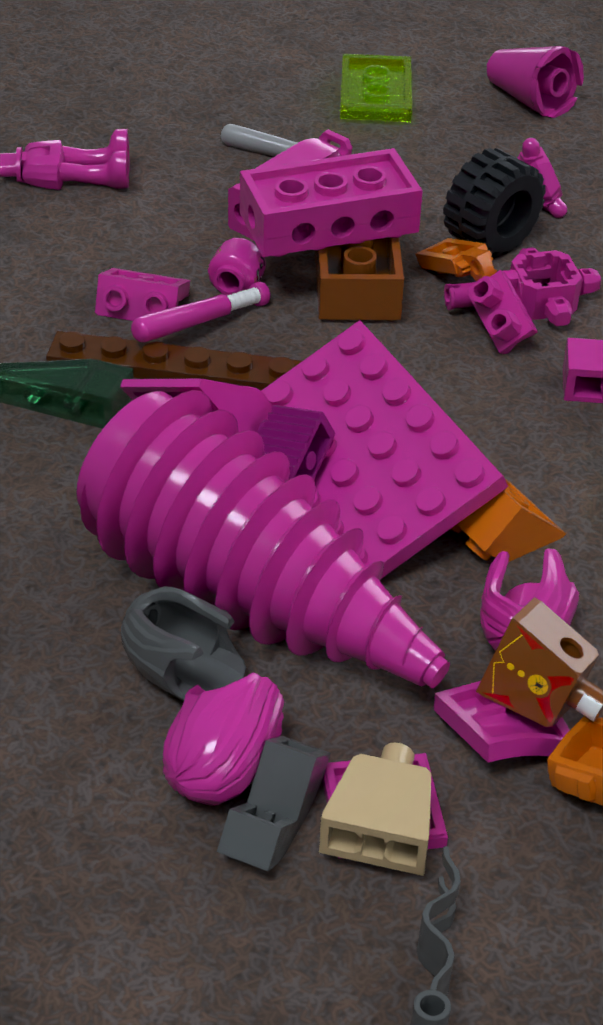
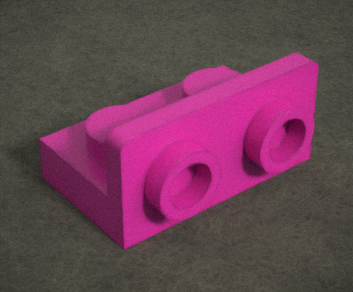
(136, 294)

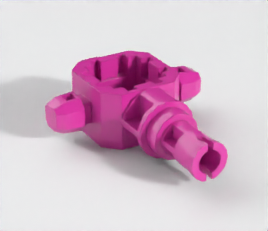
(528, 273)

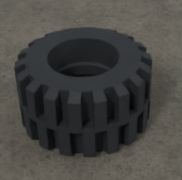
(494, 201)

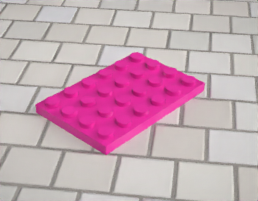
(395, 453)

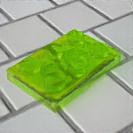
(376, 88)

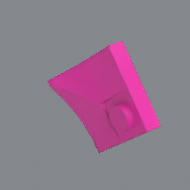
(494, 729)

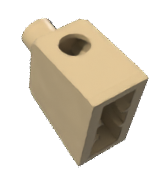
(380, 812)

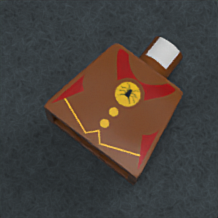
(542, 668)

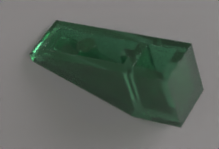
(67, 389)

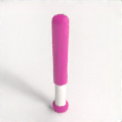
(185, 316)

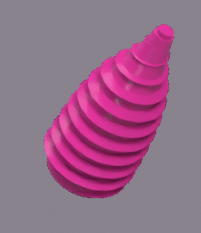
(226, 523)

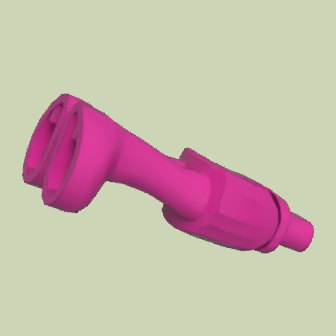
(51, 164)

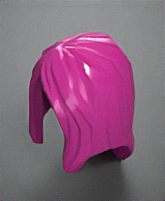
(553, 590)
(220, 738)

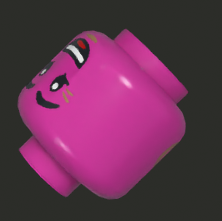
(236, 266)

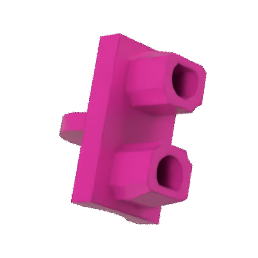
(501, 311)

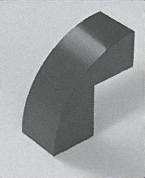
(277, 803)

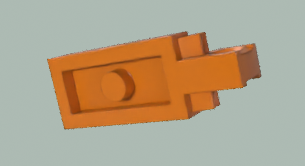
(458, 258)

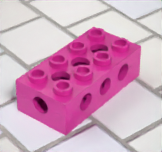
(363, 192)

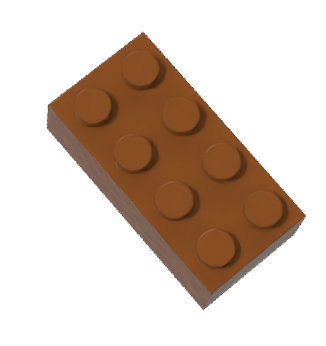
(360, 280)

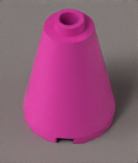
(538, 77)

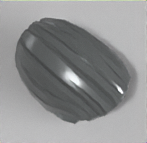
(180, 641)

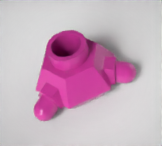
(536, 157)

